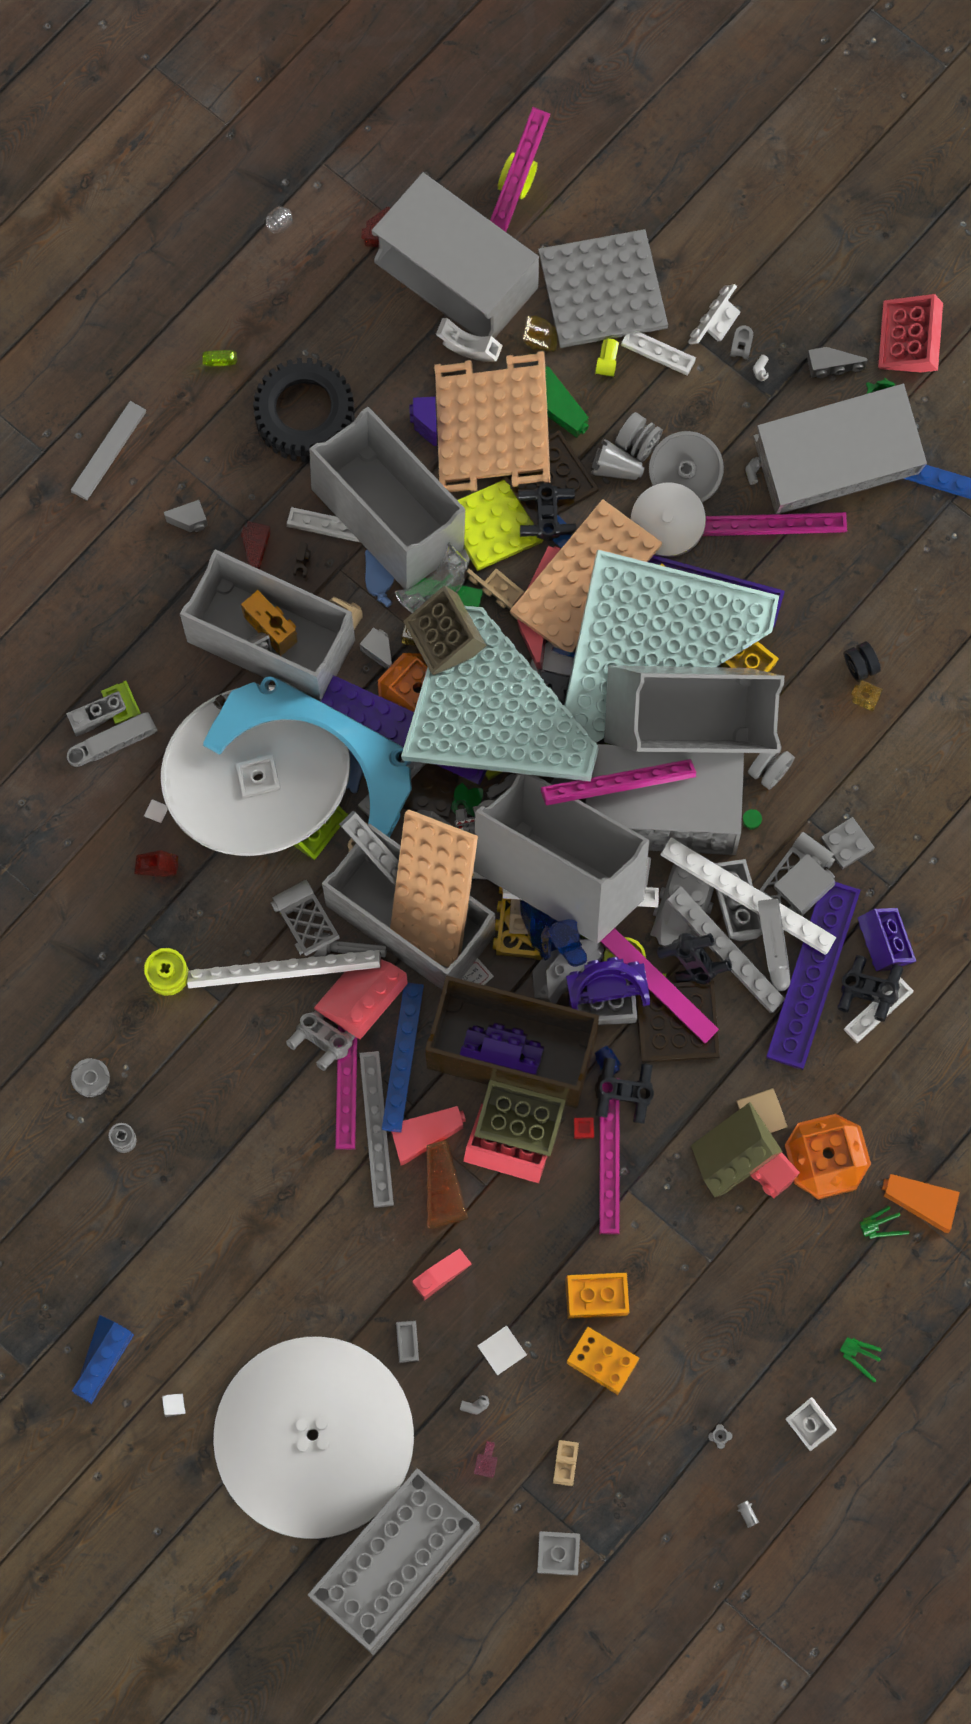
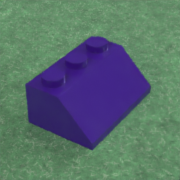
(886, 938)

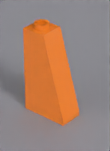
(924, 1200)

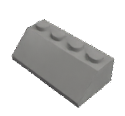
(740, 921)

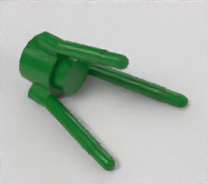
(870, 1226)
(852, 1347)

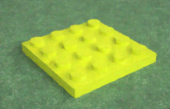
(494, 525)

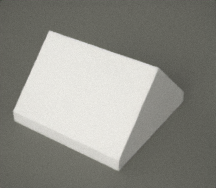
(811, 1424)

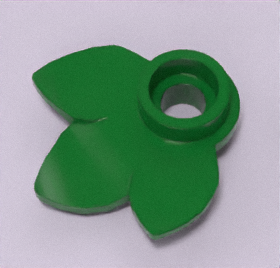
(467, 798)

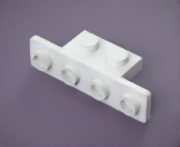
(719, 317)

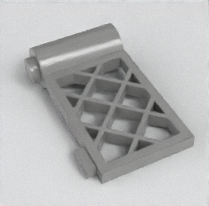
(802, 846)
(295, 900)

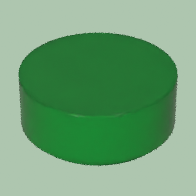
(752, 819)

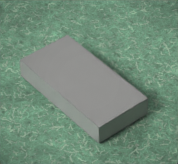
(407, 1341)

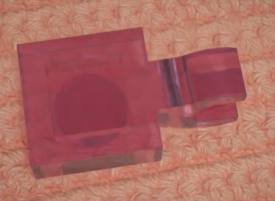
(486, 1463)

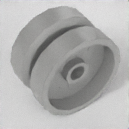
(771, 766)

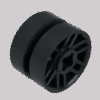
(862, 661)

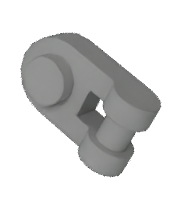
(742, 336)

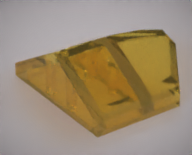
(539, 334)

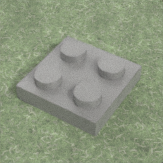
(847, 843)
(558, 1553)

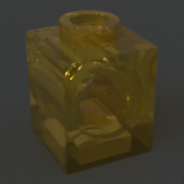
(868, 703)

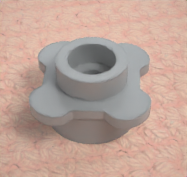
(720, 1431)

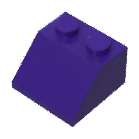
(424, 418)

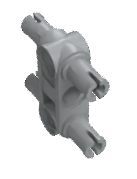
(323, 1036)

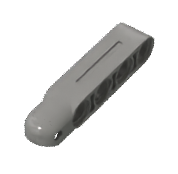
(111, 740)
(774, 943)

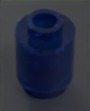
(605, 1052)

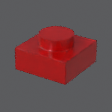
(583, 1128)

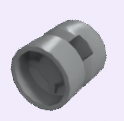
(122, 1137)

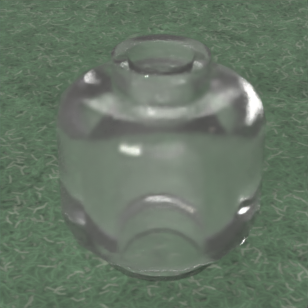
(279, 220)

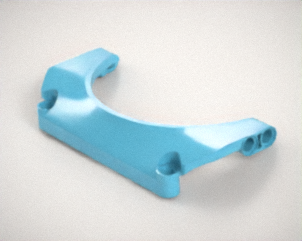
(378, 756)

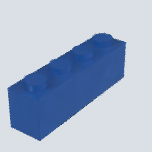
(103, 1354)

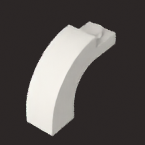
(468, 345)

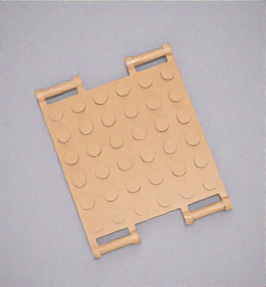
(492, 423)

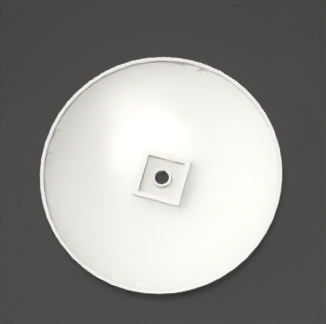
(228, 809)
(323, 1483)

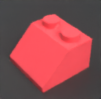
(776, 1175)

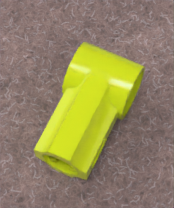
(607, 362)

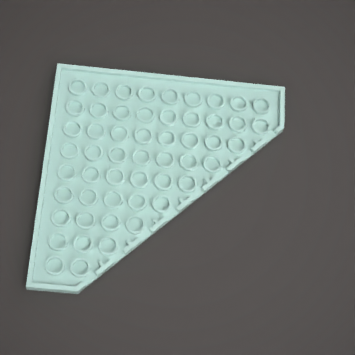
(657, 618)
(497, 716)

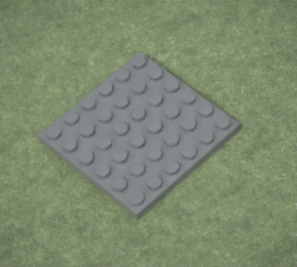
(602, 288)

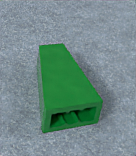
(563, 407)

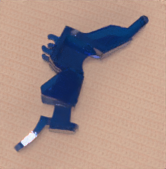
(549, 935)

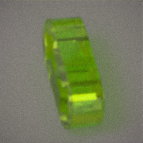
(219, 358)

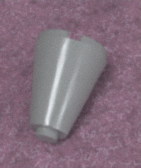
(616, 463)

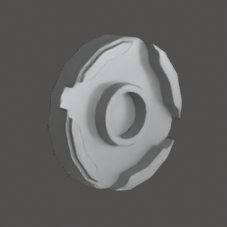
(90, 1077)

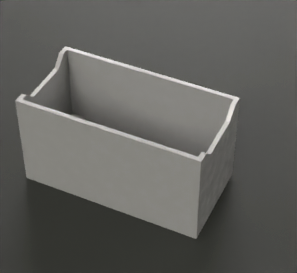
(456, 258)
(839, 449)
(387, 498)
(217, 625)
(692, 709)
(694, 811)
(561, 857)
(366, 899)
(395, 1561)

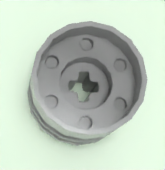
(642, 439)

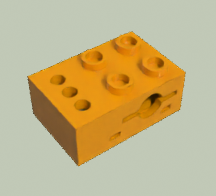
(270, 621)
(597, 1295)
(602, 1360)

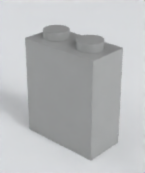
(805, 884)

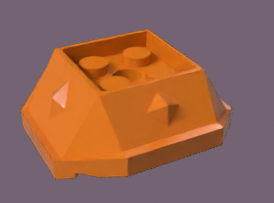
(402, 678)
(822, 1175)

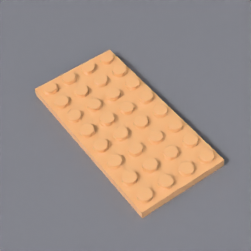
(559, 594)
(433, 886)

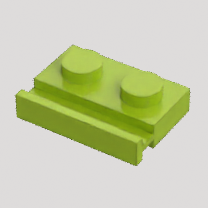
(131, 707)

